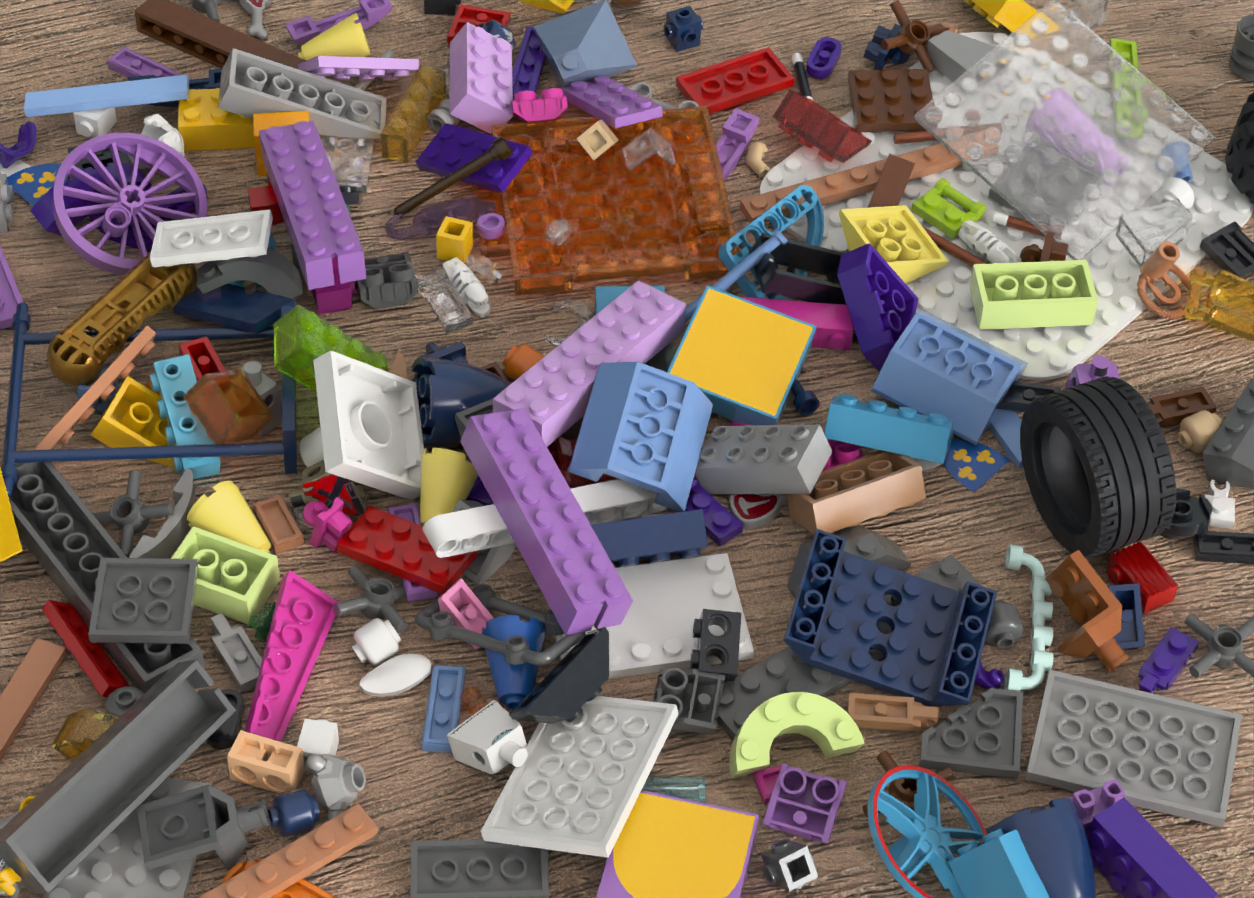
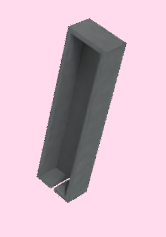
(112, 777)

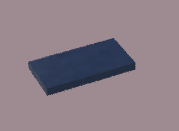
(234, 307)

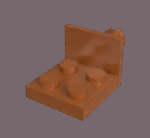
(1093, 607)

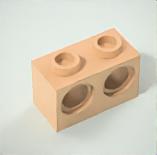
(265, 763)

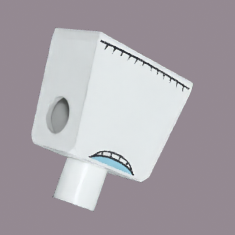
(489, 740)

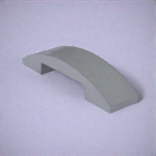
(176, 525)

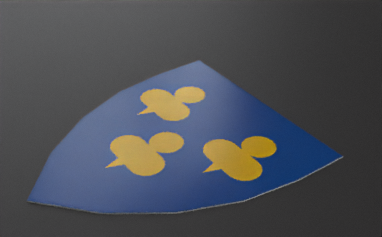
(34, 181)
(972, 463)

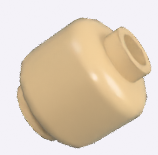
(1198, 430)

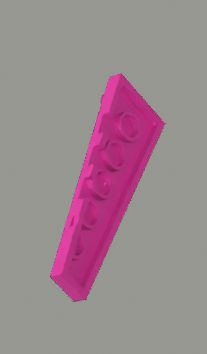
(292, 647)

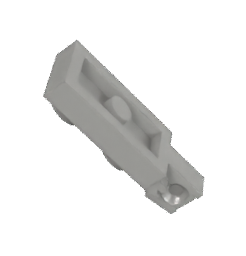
(236, 652)

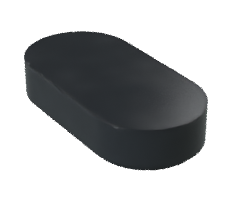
(227, 733)

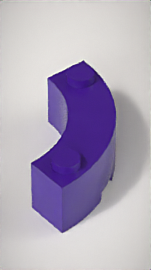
(44, 207)

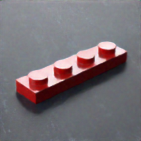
(90, 655)

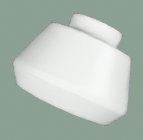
(1176, 188)

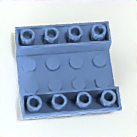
(948, 374)
(643, 430)

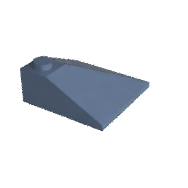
(585, 45)

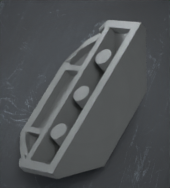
(859, 542)

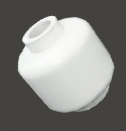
(376, 641)

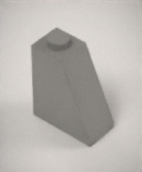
(955, 53)

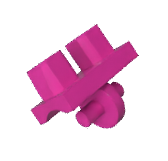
(327, 523)

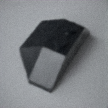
(569, 683)

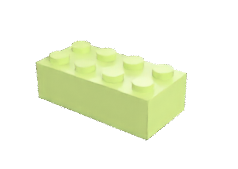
(1033, 294)

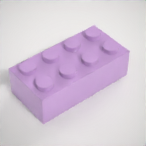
(480, 78)

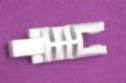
(987, 244)
(467, 286)

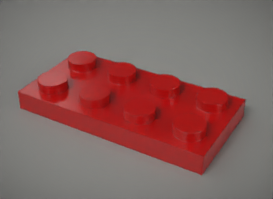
(735, 80)
(401, 550)

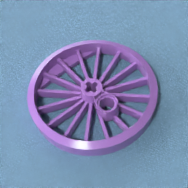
(116, 198)

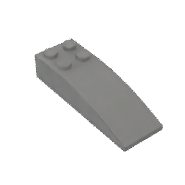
(264, 86)

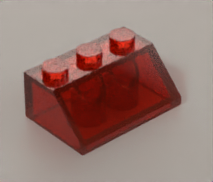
(819, 128)

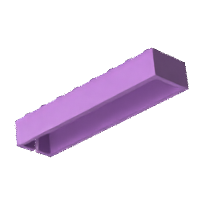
(311, 204)
(546, 521)

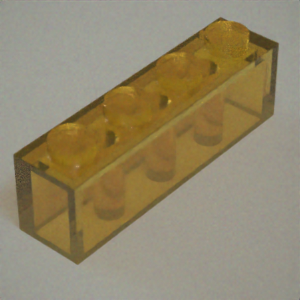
(408, 119)

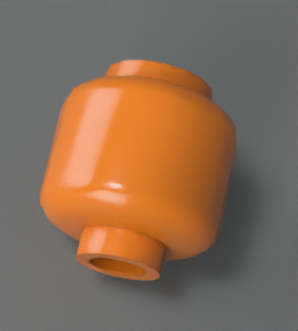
(520, 360)

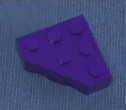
(876, 302)

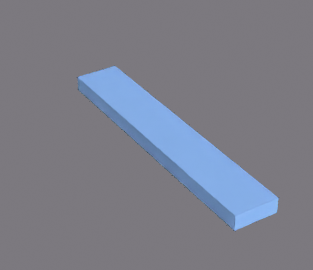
(106, 95)

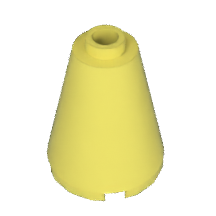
(340, 40)
(444, 481)
(228, 516)

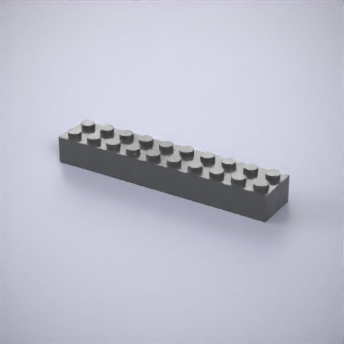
(69, 548)

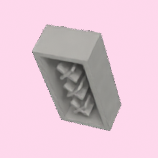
(763, 459)

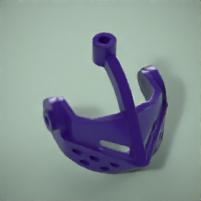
(25, 144)

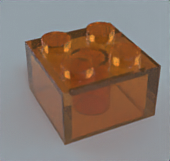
(228, 406)

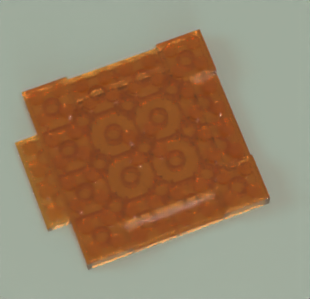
(620, 218)

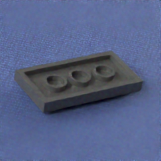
(477, 870)

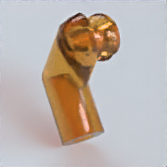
(473, 700)

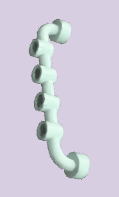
(1039, 612)

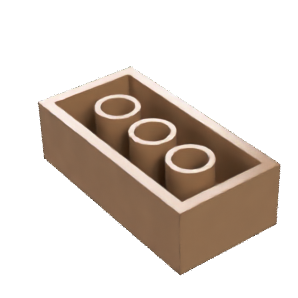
(858, 492)

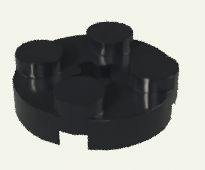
(1194, 516)

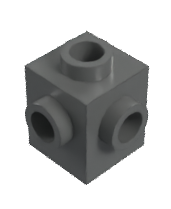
(789, 865)

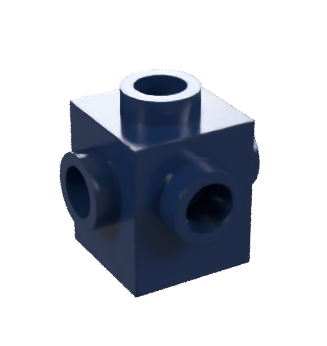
(683, 28)

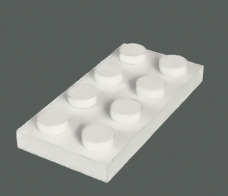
(211, 238)

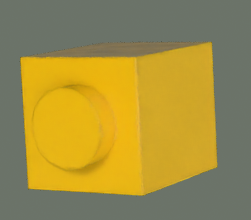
(454, 239)

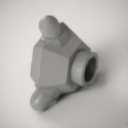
(336, 781)

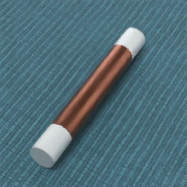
(1016, 223)

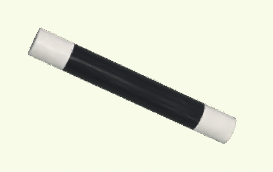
(801, 75)

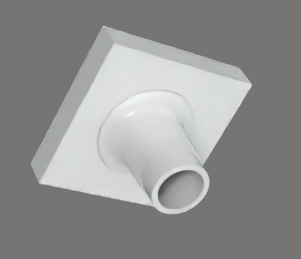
(366, 426)

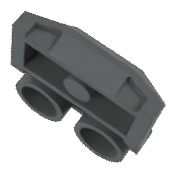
(388, 281)
(695, 696)

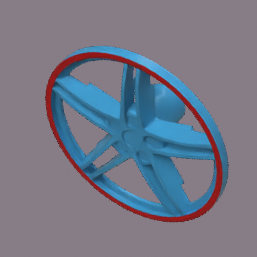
(922, 830)

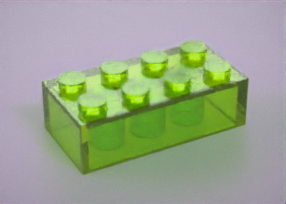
(304, 337)

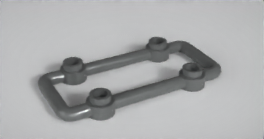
(515, 648)

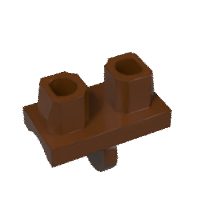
(1051, 250)

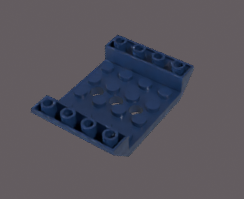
(933, 634)

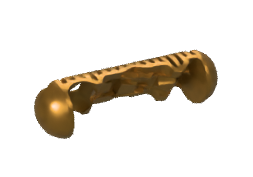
(116, 316)

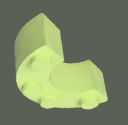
(788, 714)

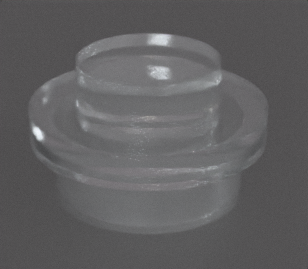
(558, 232)

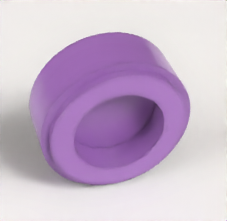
(491, 226)

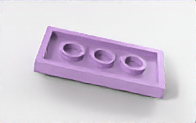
(362, 67)

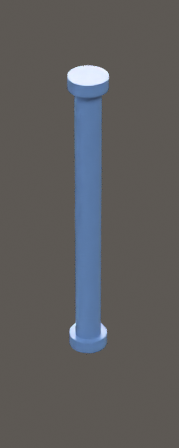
(739, 270)

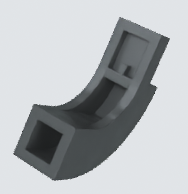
(271, 271)

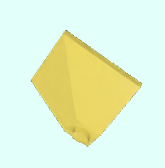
(895, 237)

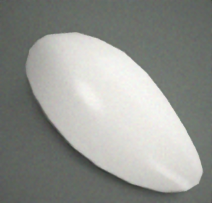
(396, 675)

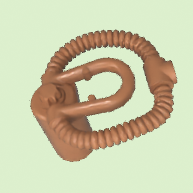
(1155, 269)

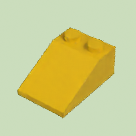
(133, 420)

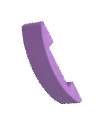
(368, 12)
(735, 139)

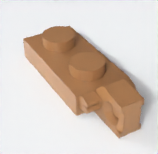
(890, 712)

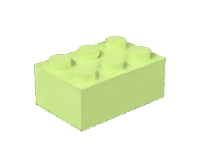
(230, 574)

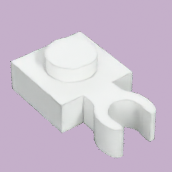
(1222, 507)

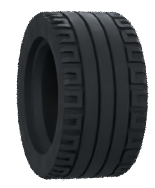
(1098, 466)

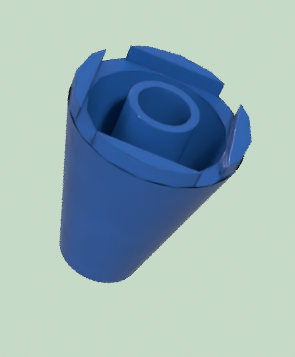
(510, 680)

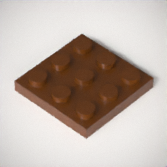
(888, 98)

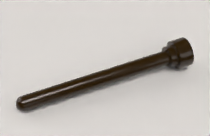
(499, 150)

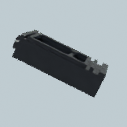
(802, 257)

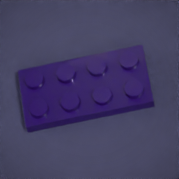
(457, 146)

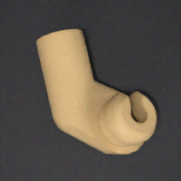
(754, 158)

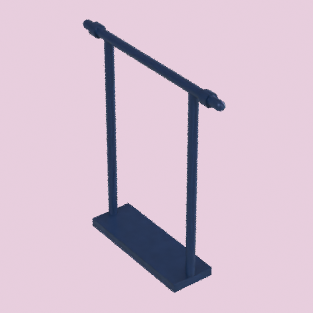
(21, 325)

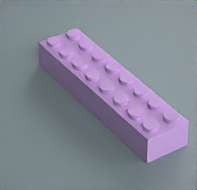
(624, 331)

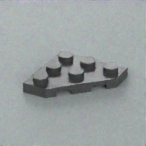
(978, 737)

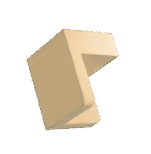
(597, 139)

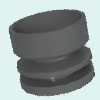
(1242, 55)

